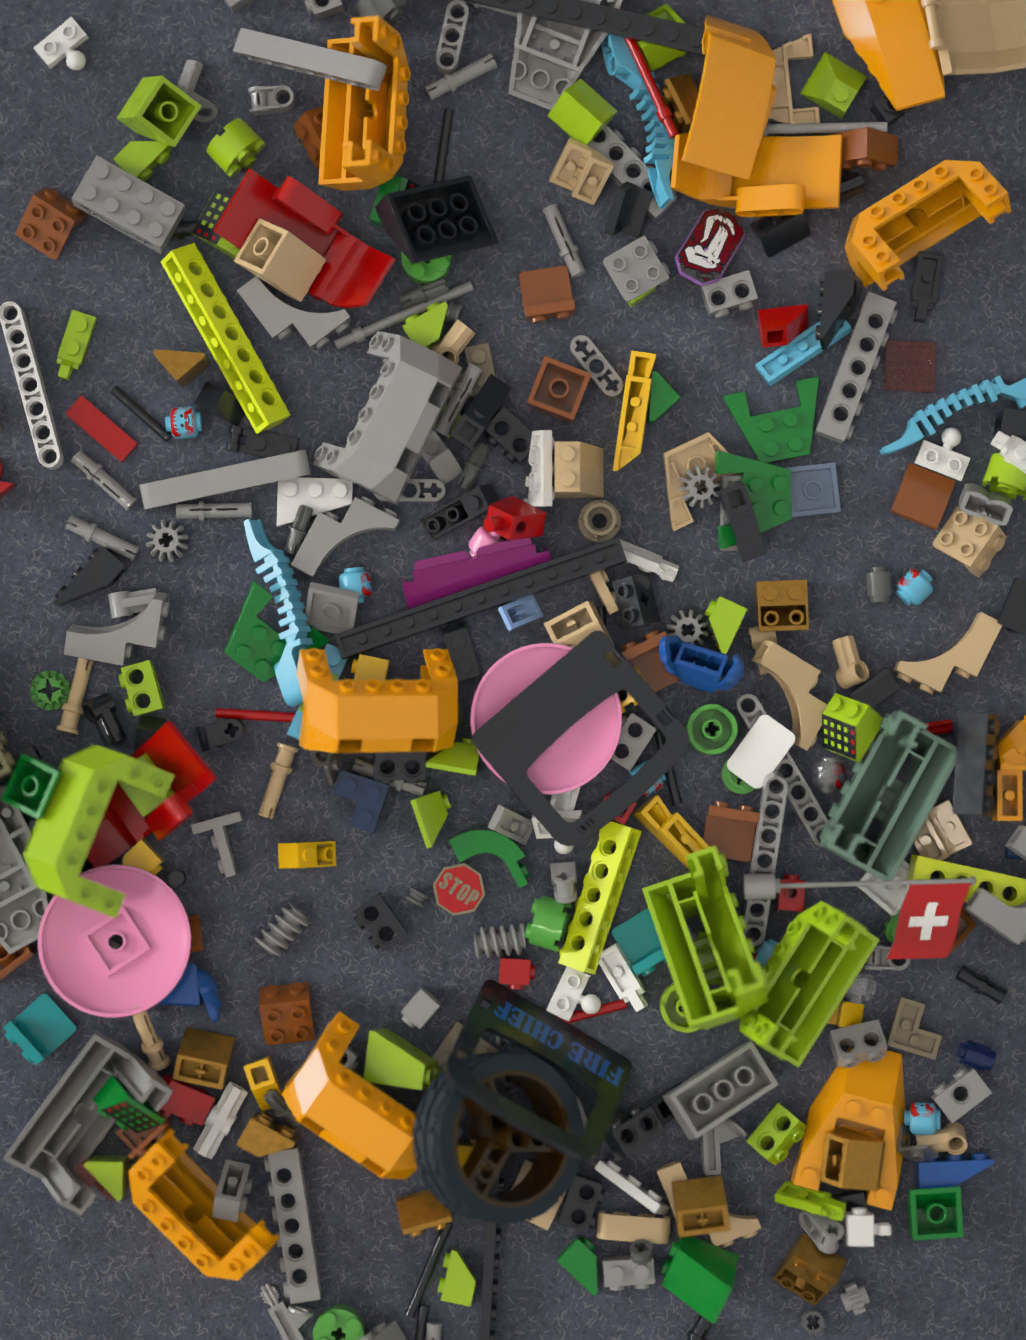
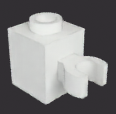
(861, 1228)

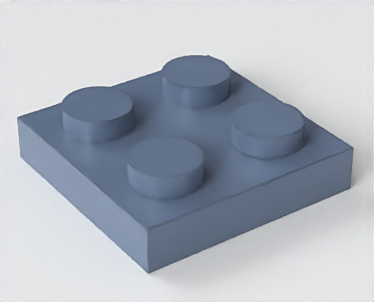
(814, 490)

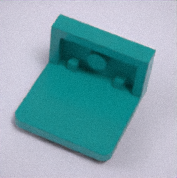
(640, 942)
(40, 1029)

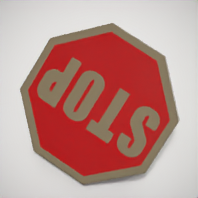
(459, 889)

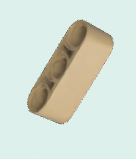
(624, 1227)

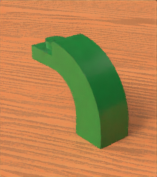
(491, 842)

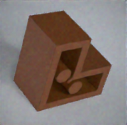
(868, 148)

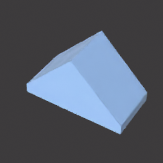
(520, 613)

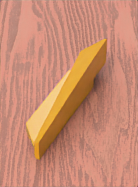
(634, 408)
(670, 829)

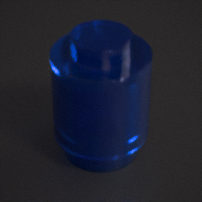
(976, 1055)

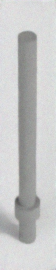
(799, 128)
(359, 334)

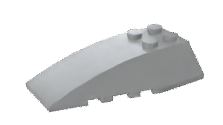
(551, 56)
(20, 901)

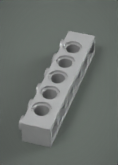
(630, 159)
(872, 306)
(296, 1290)

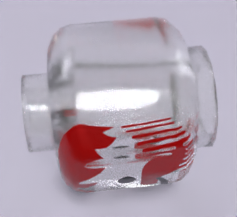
(828, 774)

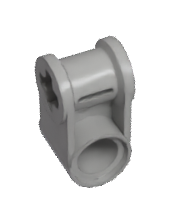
(269, 99)
(564, 881)
(879, 961)
(822, 1228)

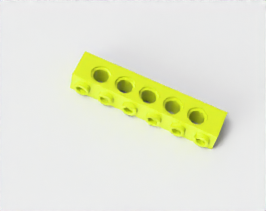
(922, 868)
(610, 892)

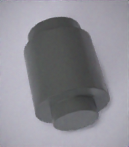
(879, 584)

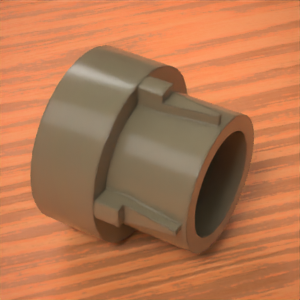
(603, 508)

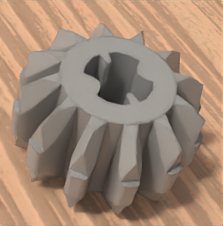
(707, 483)
(174, 545)
(688, 621)

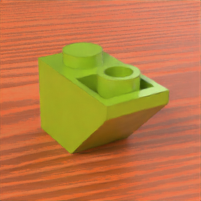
(141, 157)
(428, 327)
(459, 1280)

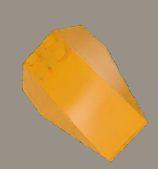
(895, 47)

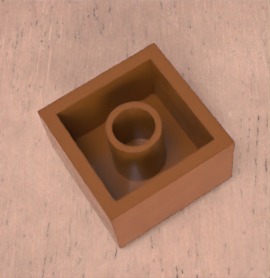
(558, 389)

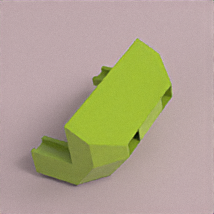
(72, 819)
(711, 958)
(807, 980)

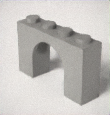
(1004, 919)

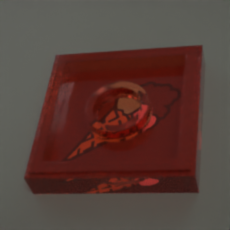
(910, 366)

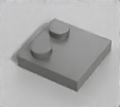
(331, 608)

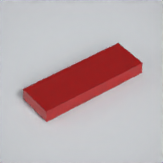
(101, 429)

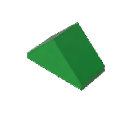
(661, 397)

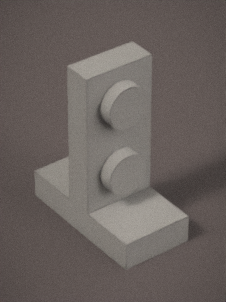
(220, 839)

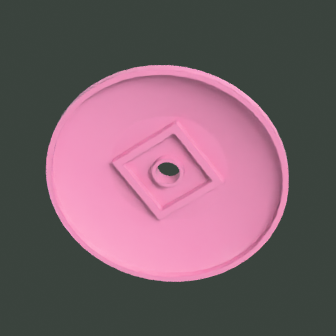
(580, 750)
(109, 980)

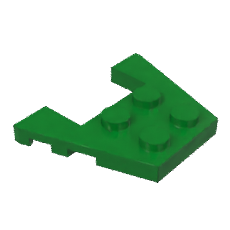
(778, 433)
(767, 488)
(255, 642)

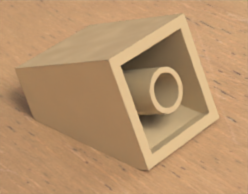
(280, 259)
(578, 470)

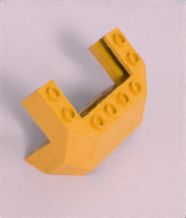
(365, 126)
(920, 217)
(378, 713)
(350, 1109)
(181, 1204)

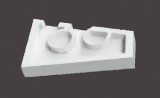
(540, 479)
(317, 493)
(632, 1187)

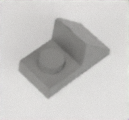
(440, 459)
(511, 824)

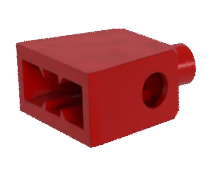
(514, 519)

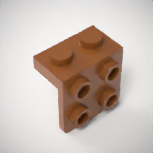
(309, 130)
(49, 222)
(546, 294)
(649, 662)
(731, 830)
(286, 1013)
(140, 1142)

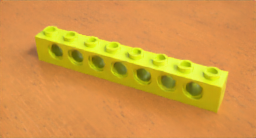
(225, 338)

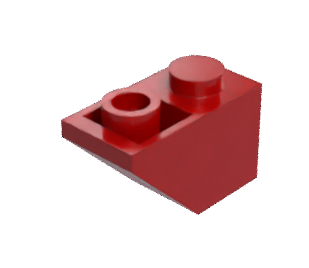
(781, 324)

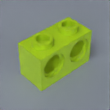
(148, 686)
(772, 1129)

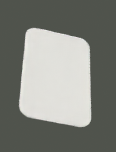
(760, 751)

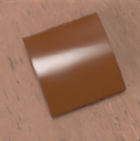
(922, 496)

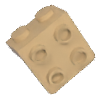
(970, 541)

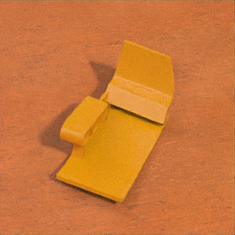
(732, 99)
(784, 179)

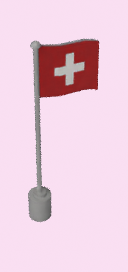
(925, 919)

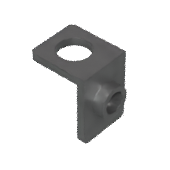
(331, 765)
(910, 1152)

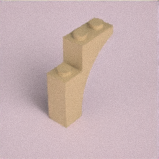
(965, 657)
(796, 680)
(739, 1224)

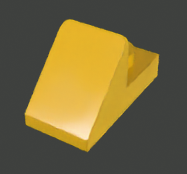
(847, 1014)

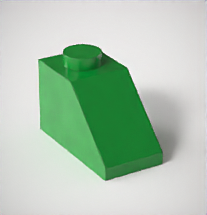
(581, 1262)

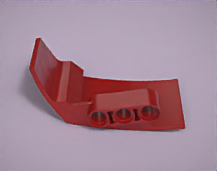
(351, 267)
(123, 823)

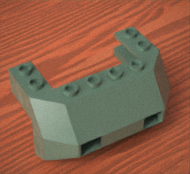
(881, 796)

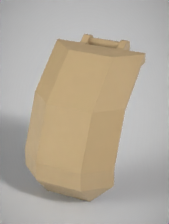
(977, 35)

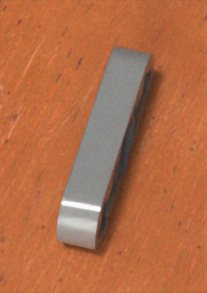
(594, 376)
(428, 497)

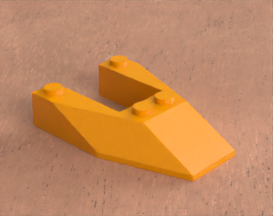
(864, 1100)

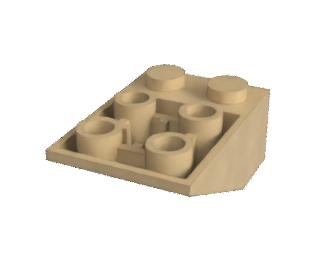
(577, 624)

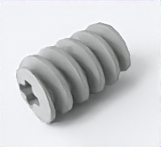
(282, 930)
(499, 941)

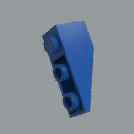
(950, 1170)

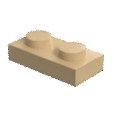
(608, 598)

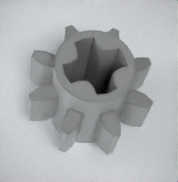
(854, 1298)

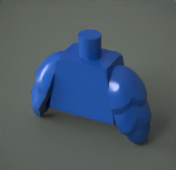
(699, 666)
(192, 988)

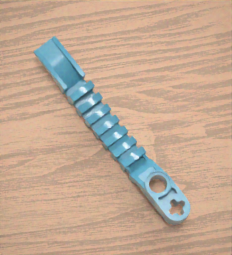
(622, 65)
(990, 390)
(278, 571)

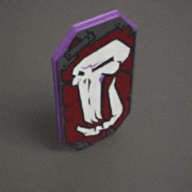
(710, 246)

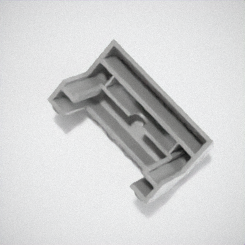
(395, 419)
(68, 1123)

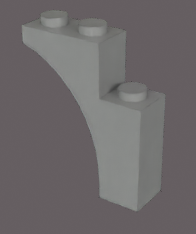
(280, 318)
(328, 533)
(113, 642)

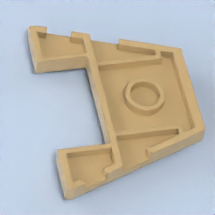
(782, 107)
(686, 456)

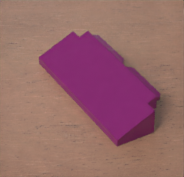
(457, 571)

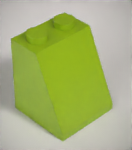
(159, 110)
(397, 1062)

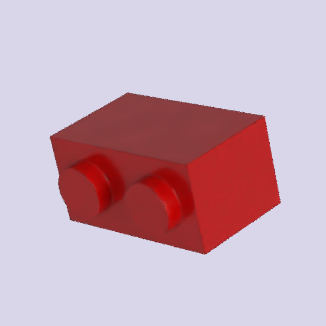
(187, 1102)

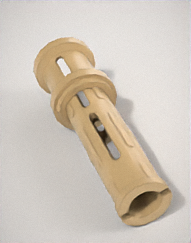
(73, 709)
(280, 769)
(151, 1043)

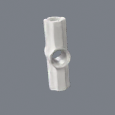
(220, 1120)

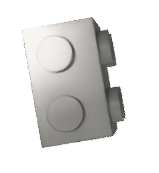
(636, 269)

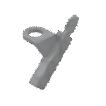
(187, 84)
(711, 1146)
(285, 1318)

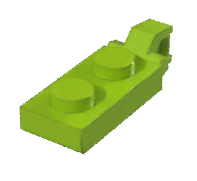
(75, 343)
(811, 1201)

